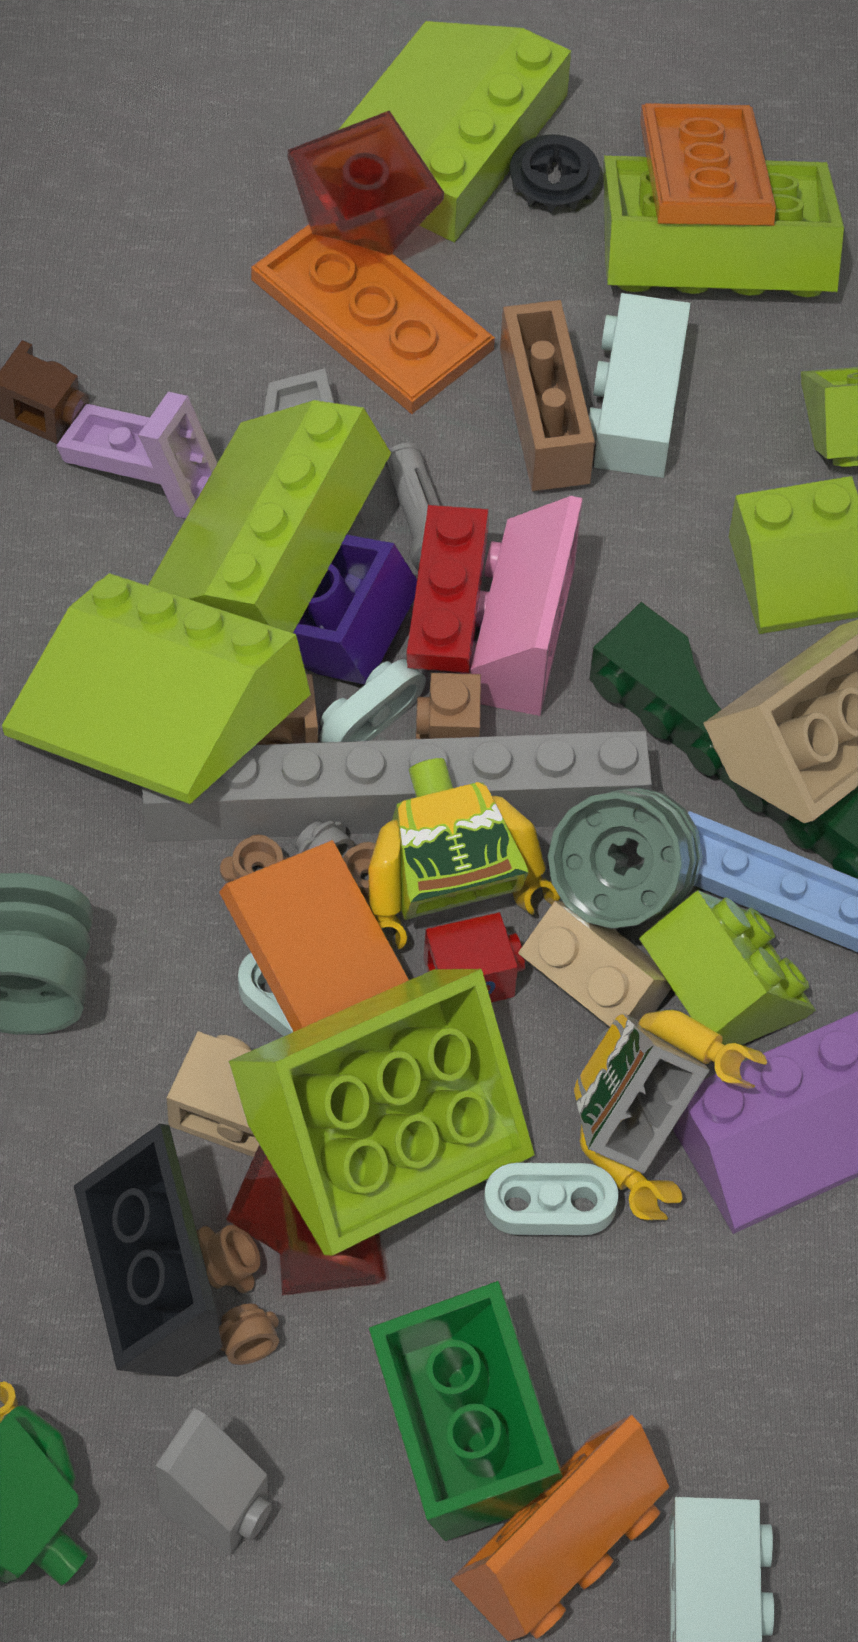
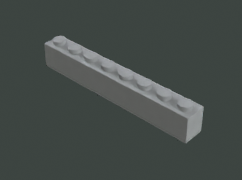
(359, 783)

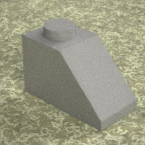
(212, 1485)

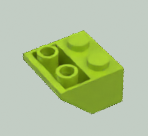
(727, 968)

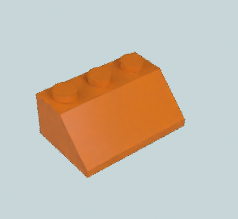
(566, 1532)

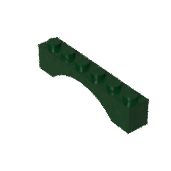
(653, 675)

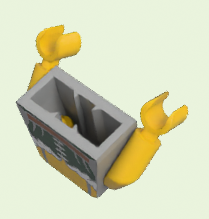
(639, 1090)

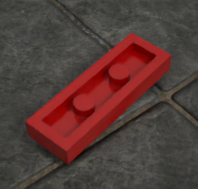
(448, 589)

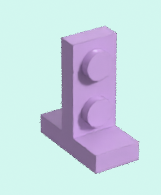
(156, 449)

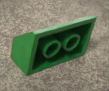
(466, 1410)

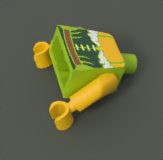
(452, 851)

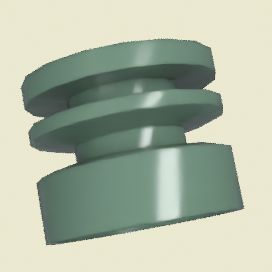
(593, 871)
(42, 953)

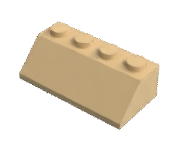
(797, 729)

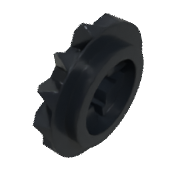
(576, 164)

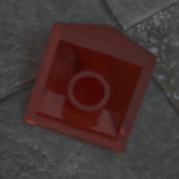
(365, 184)
(272, 1218)

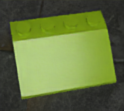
(468, 105)
(792, 255)
(275, 512)
(157, 687)
(386, 1106)

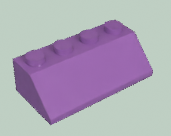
(786, 1134)

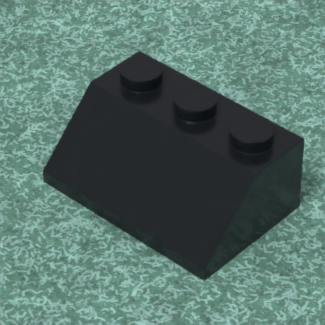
(148, 1259)

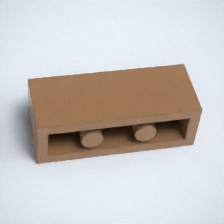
(546, 395)

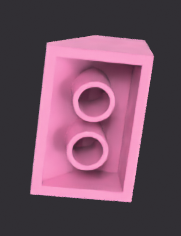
(525, 605)

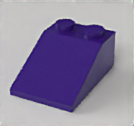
(356, 610)

